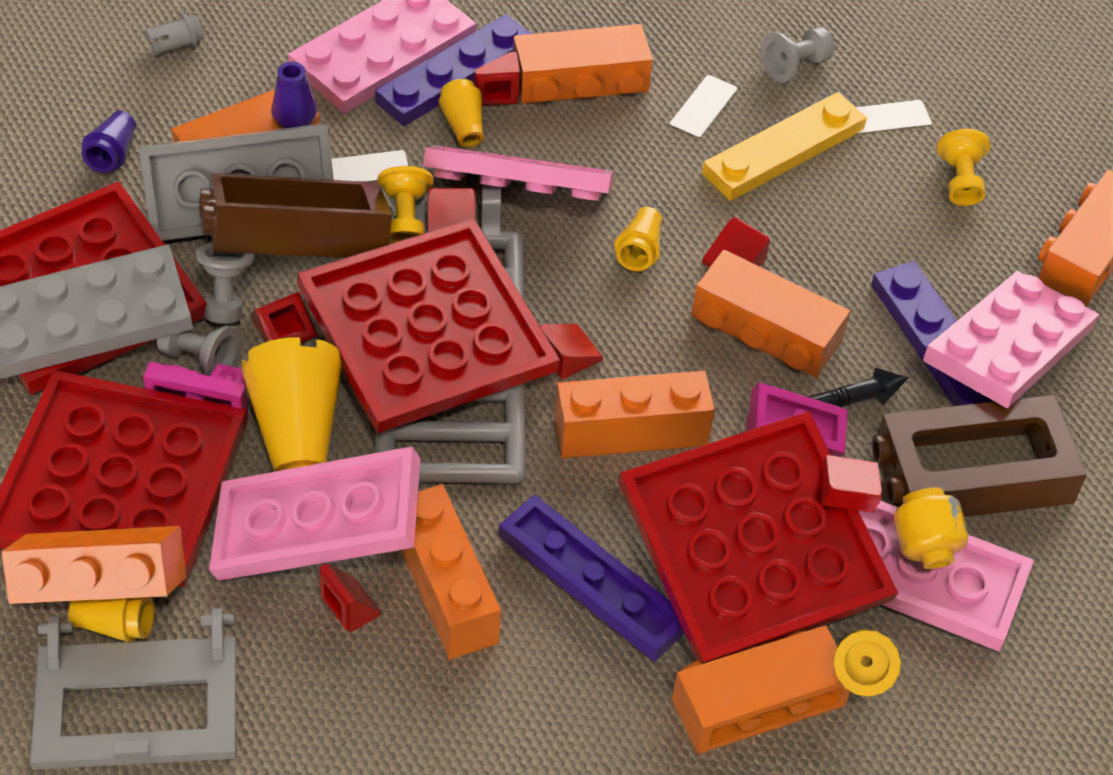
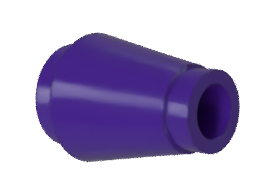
(293, 99)
(109, 142)

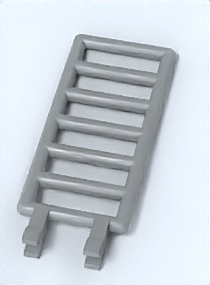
(510, 431)

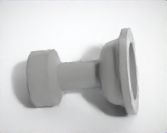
(782, 55)
(223, 306)
(217, 347)

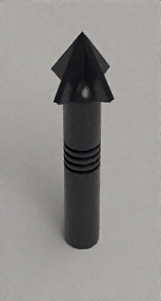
(881, 385)

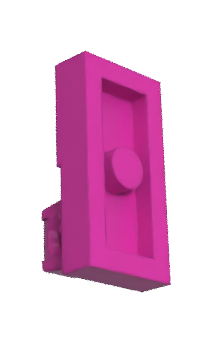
(222, 386)
(774, 404)

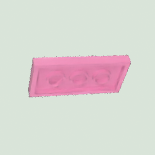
(378, 47)
(502, 169)
(1011, 338)
(316, 514)
(966, 598)

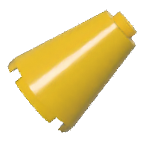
(294, 398)

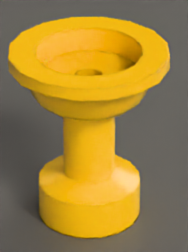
(963, 150)
(405, 186)
(867, 663)

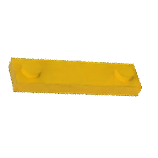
(783, 146)

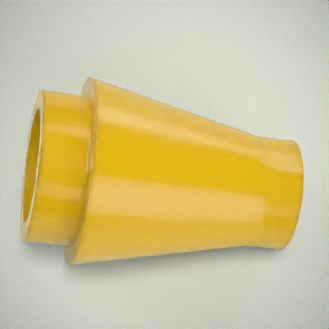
(463, 110)
(640, 241)
(117, 618)

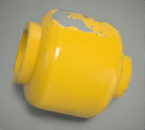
(930, 527)

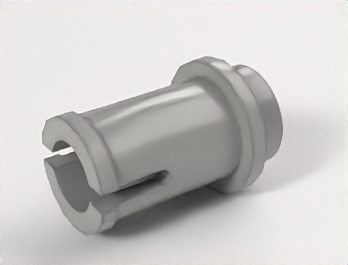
(177, 34)

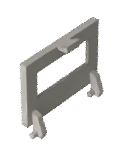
(134, 665)

